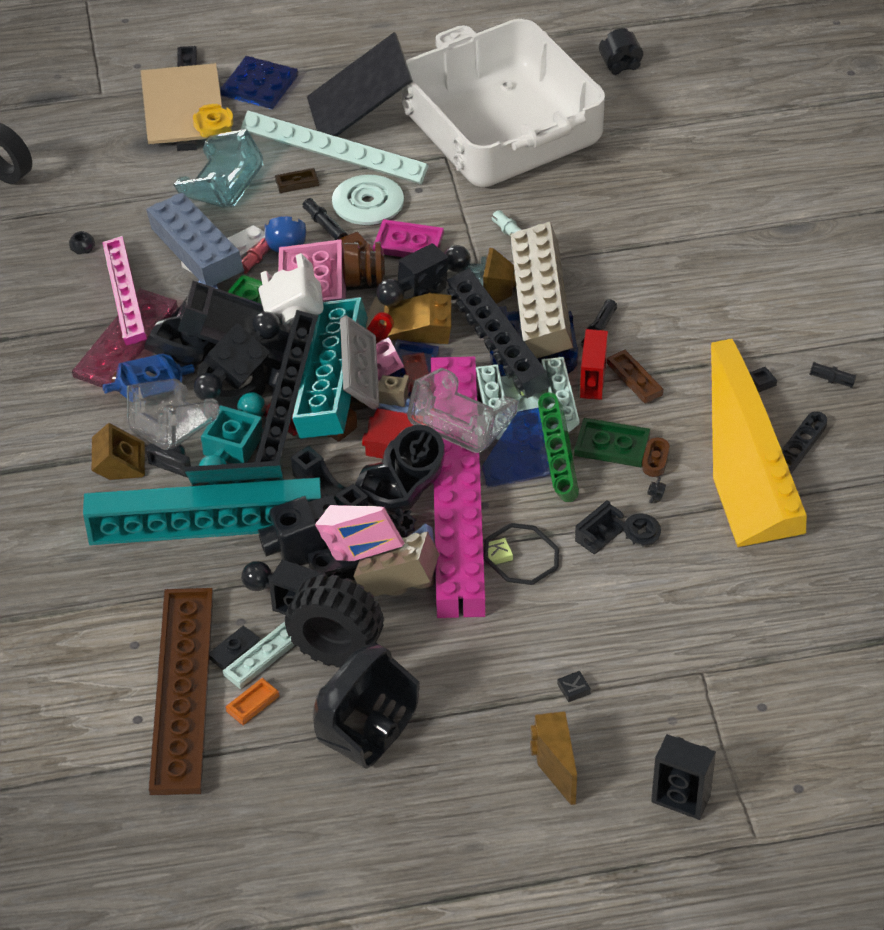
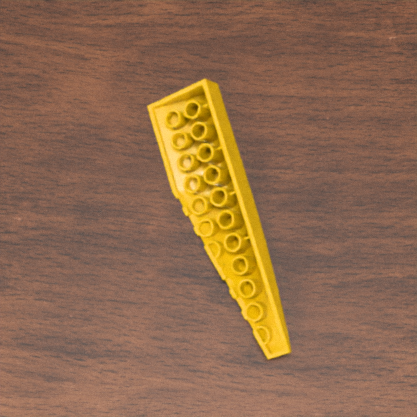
(748, 458)

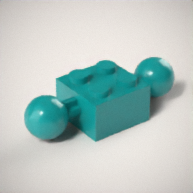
(234, 432)

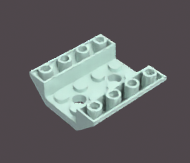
(494, 387)

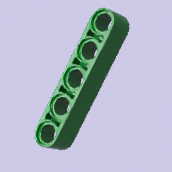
(563, 455)

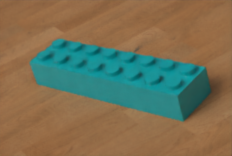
(321, 401)

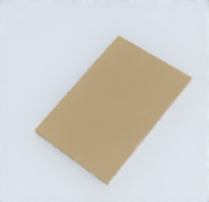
(173, 98)

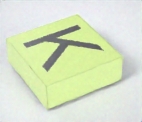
(499, 551)

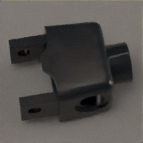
(294, 529)

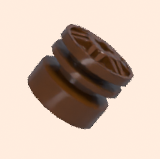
(363, 264)

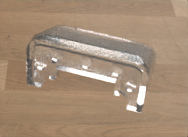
(163, 416)
(456, 416)

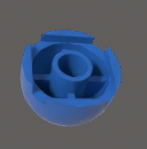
(284, 232)

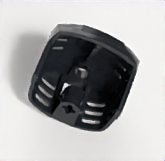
(364, 678)

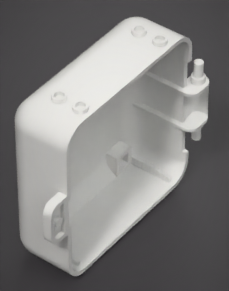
(502, 100)

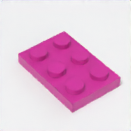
(405, 238)

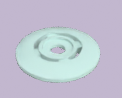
(367, 213)

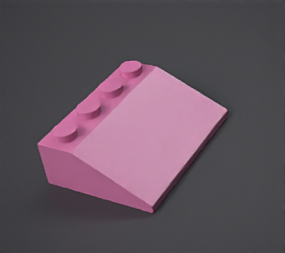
(327, 265)

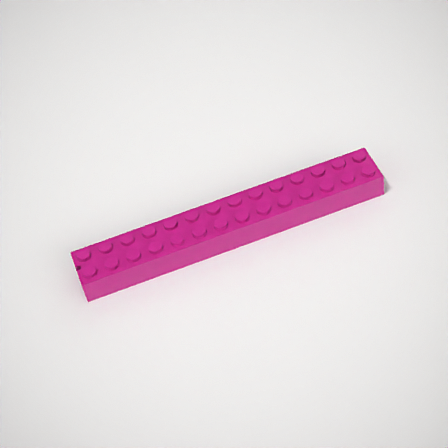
(459, 514)

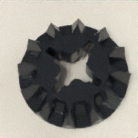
(637, 522)

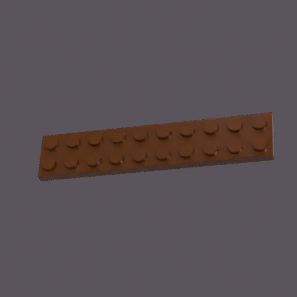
(181, 692)

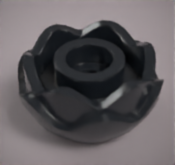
(81, 242)

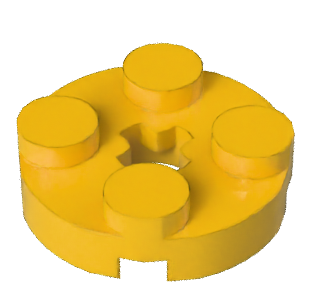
(221, 124)

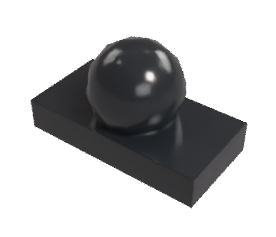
(170, 460)

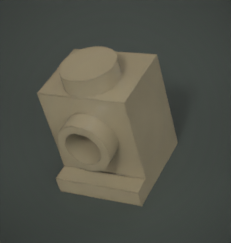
(393, 390)

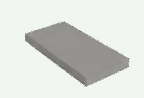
(359, 362)

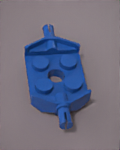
(134, 372)

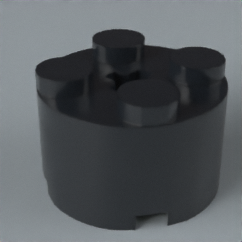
(621, 51)

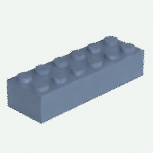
(195, 240)

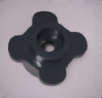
(656, 490)

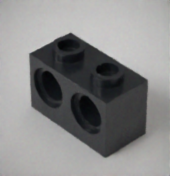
(325, 563)

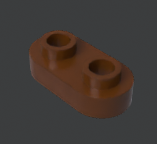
(655, 457)

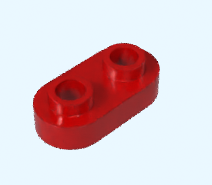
(381, 331)

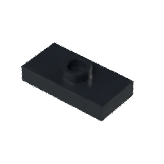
(233, 647)

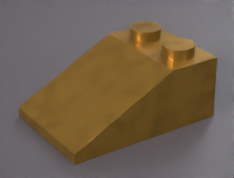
(421, 319)
(554, 752)

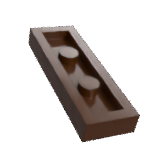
(635, 376)

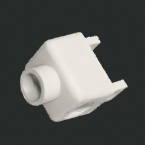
(291, 292)

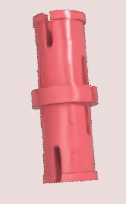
(255, 255)

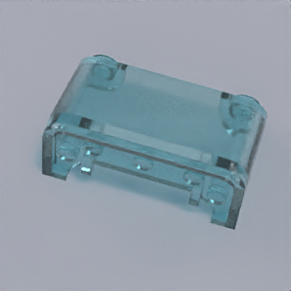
(228, 173)

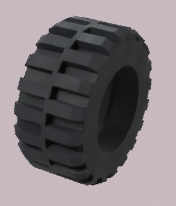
(338, 600)

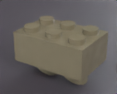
(400, 567)

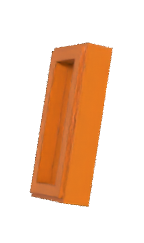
(252, 701)

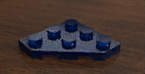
(519, 452)

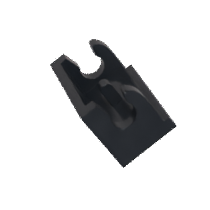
(599, 527)

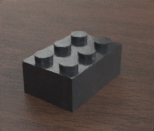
(683, 776)

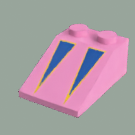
(358, 531)

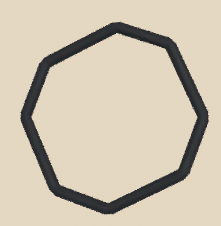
(515, 580)

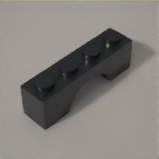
(310, 464)

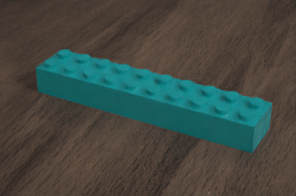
(188, 510)

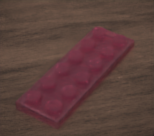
(110, 349)

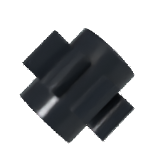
(406, 519)

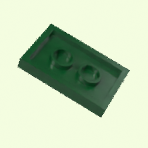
(612, 442)

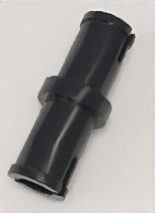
(832, 374)

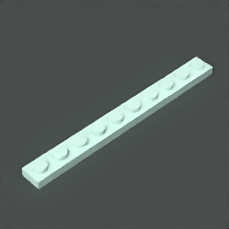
(335, 147)

